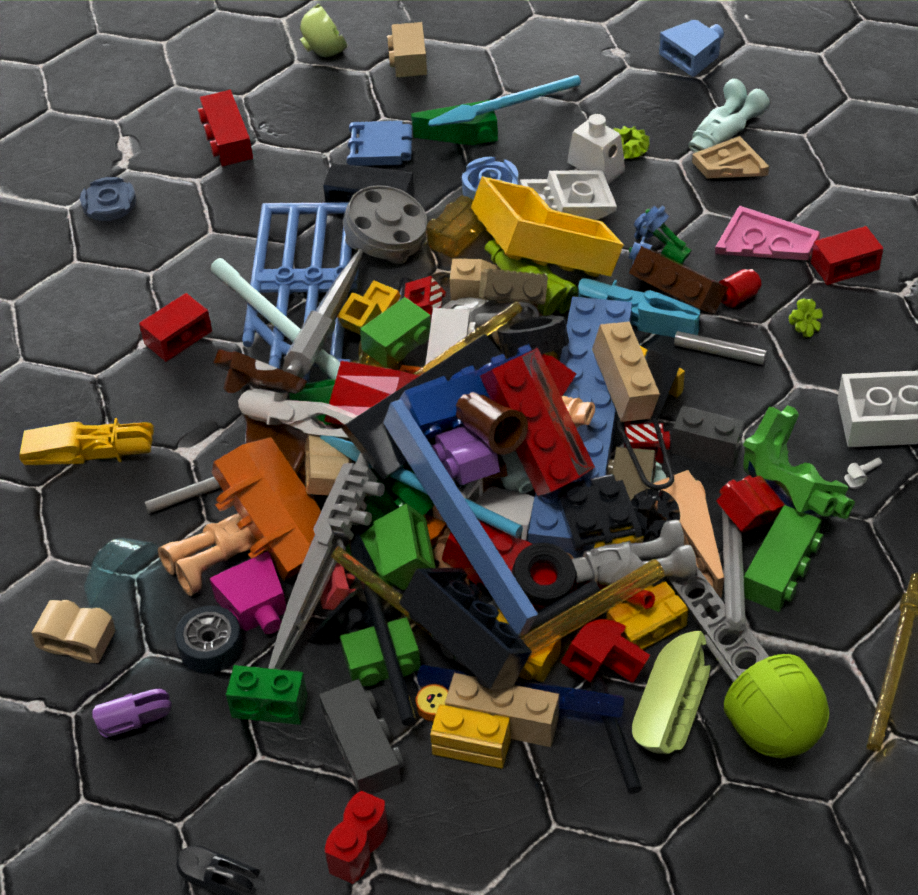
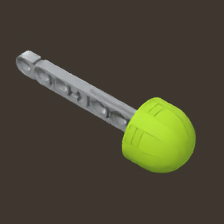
(776, 700)

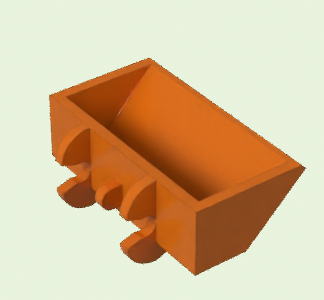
(269, 501)

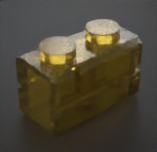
(454, 228)

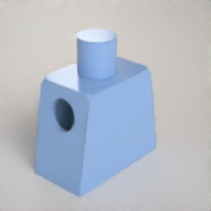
(691, 45)

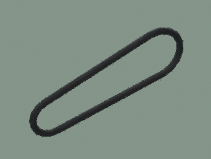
(636, 463)

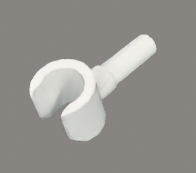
(856, 476)

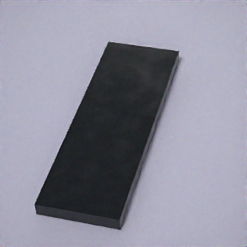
(371, 434)

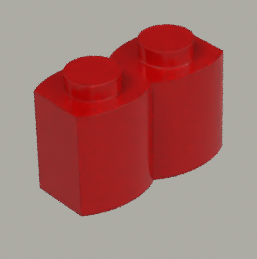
(750, 502)
(356, 837)

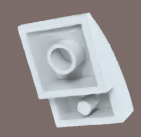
(575, 192)

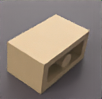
(407, 49)

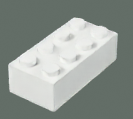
(879, 408)

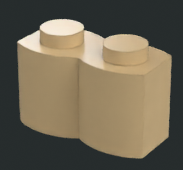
(322, 465)
(74, 631)

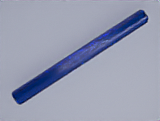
(568, 697)

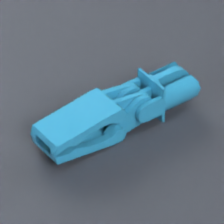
(650, 309)

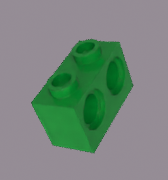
(267, 694)

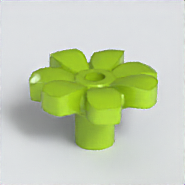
(806, 317)

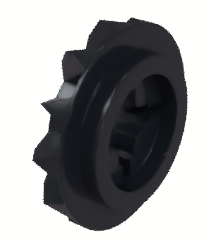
(666, 506)

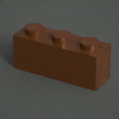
(678, 280)

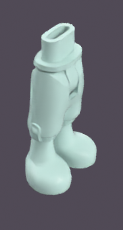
(722, 122)

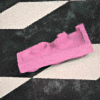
(765, 236)

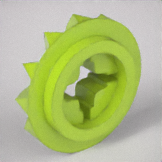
(637, 144)

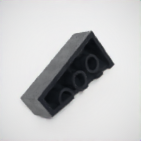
(466, 625)

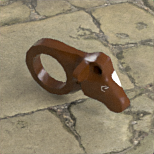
(249, 371)

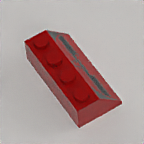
(552, 447)

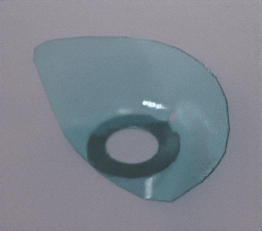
(107, 562)

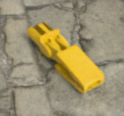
(78, 442)

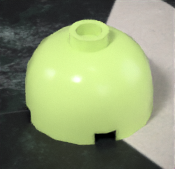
(321, 33)

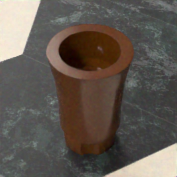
(495, 424)

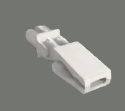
(275, 409)

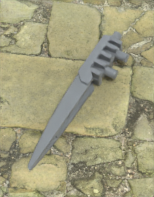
(321, 322)
(341, 511)

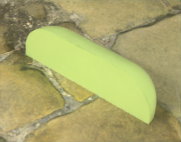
(672, 695)

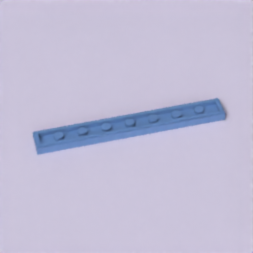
(460, 519)

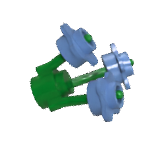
(647, 226)

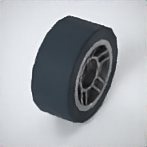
(205, 624)

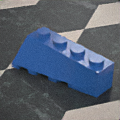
(435, 401)

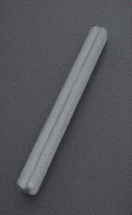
(733, 575)

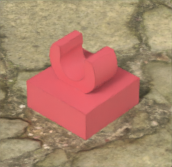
(336, 588)

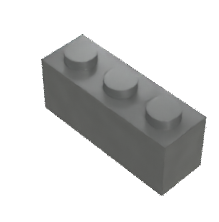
(361, 737)

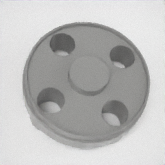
(385, 223)

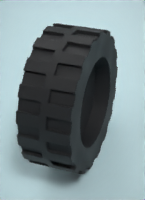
(540, 332)

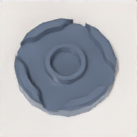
(108, 199)

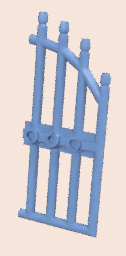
(288, 280)

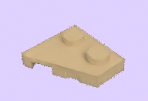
(730, 159)

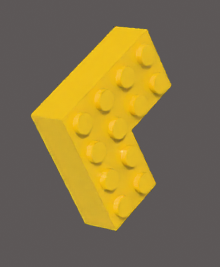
(534, 231)

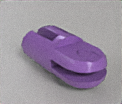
(131, 712)

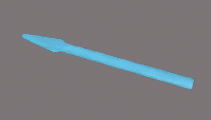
(467, 113)
(409, 478)

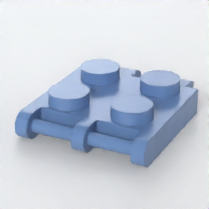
(379, 143)

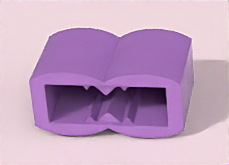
(465, 455)

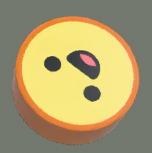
(429, 699)

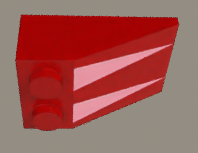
(363, 386)

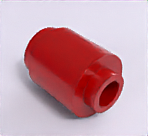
(741, 287)

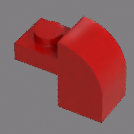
(601, 644)

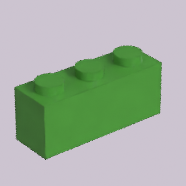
(782, 558)

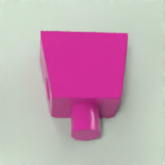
(252, 593)

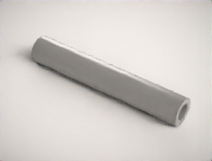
(720, 348)

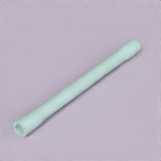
(232, 278)

